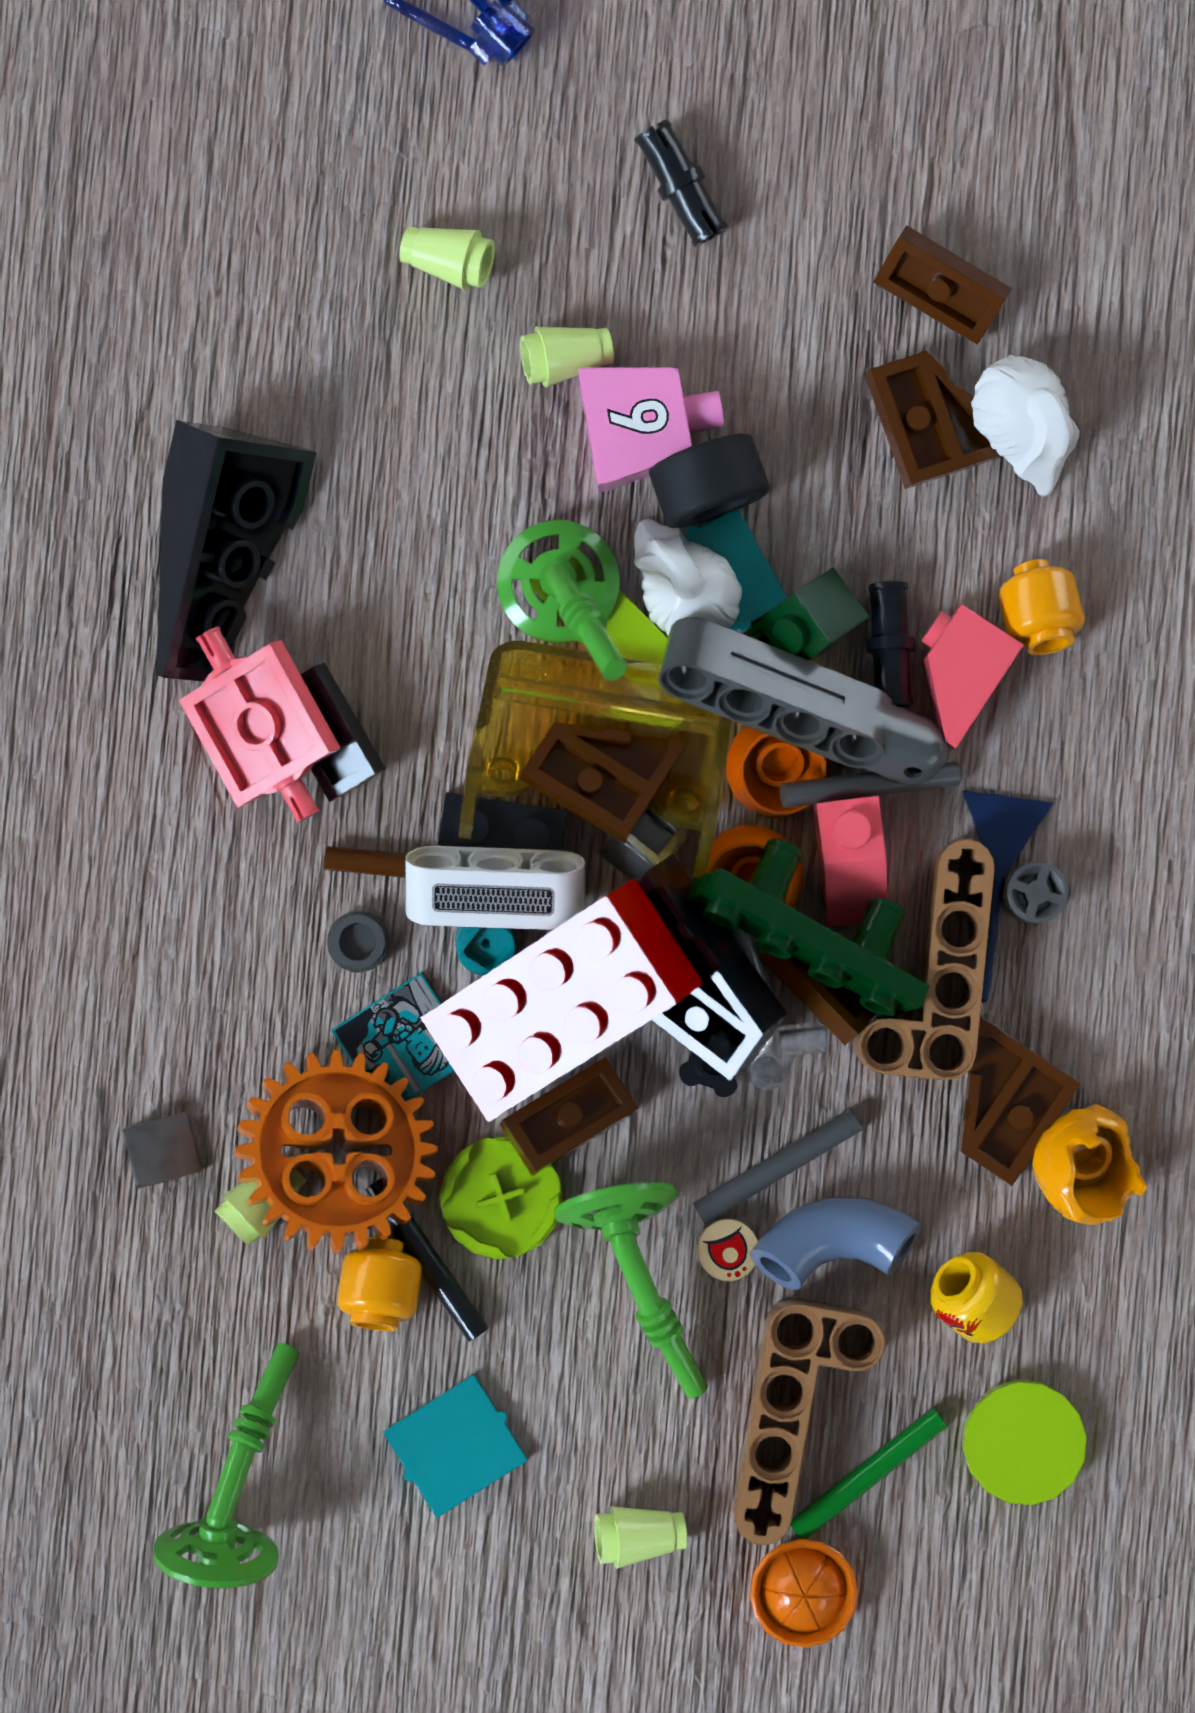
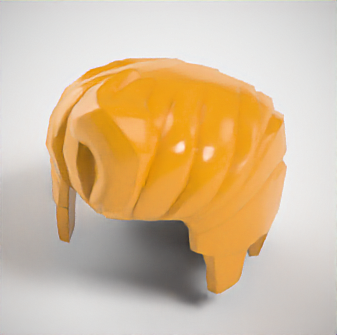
(1087, 1165)

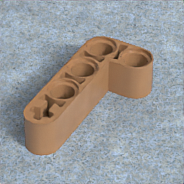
(939, 959)
(792, 1419)

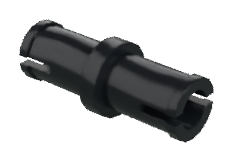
(681, 183)
(891, 641)

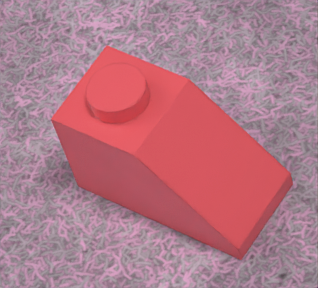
(964, 668)
(850, 857)

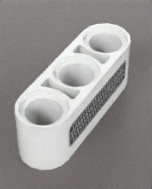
(493, 887)

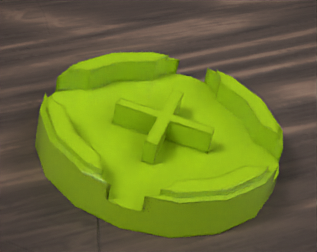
(496, 1202)
(1024, 1442)

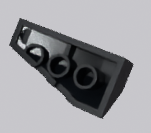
(220, 522)

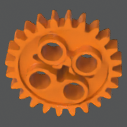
(333, 1096)

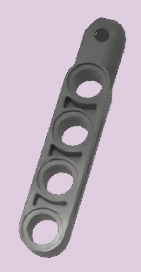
(798, 702)

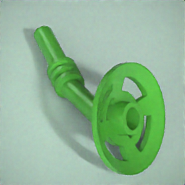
(581, 603)
(618, 1217)
(218, 1529)

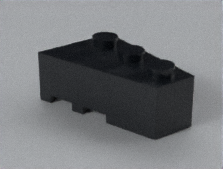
(734, 1009)

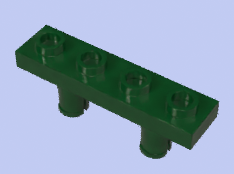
(787, 933)

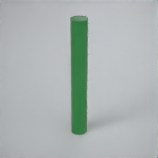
(868, 1474)

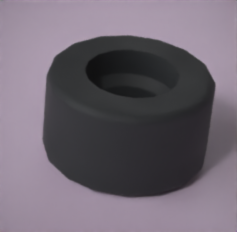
(709, 480)

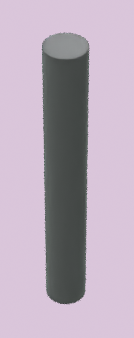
(860, 786)
(777, 1166)

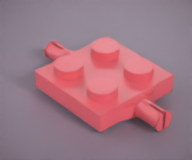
(259, 723)

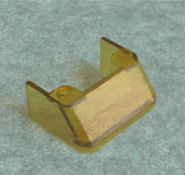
(545, 684)

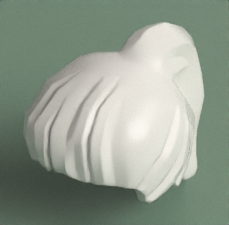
(1026, 419)
(683, 578)

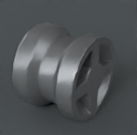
(1044, 895)

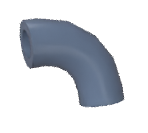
(833, 1231)

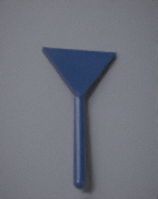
(1004, 829)

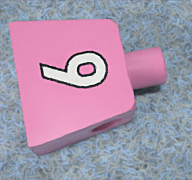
(640, 419)

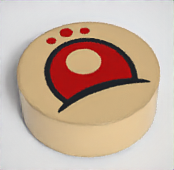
(726, 1249)

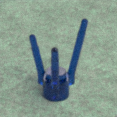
(500, 28)

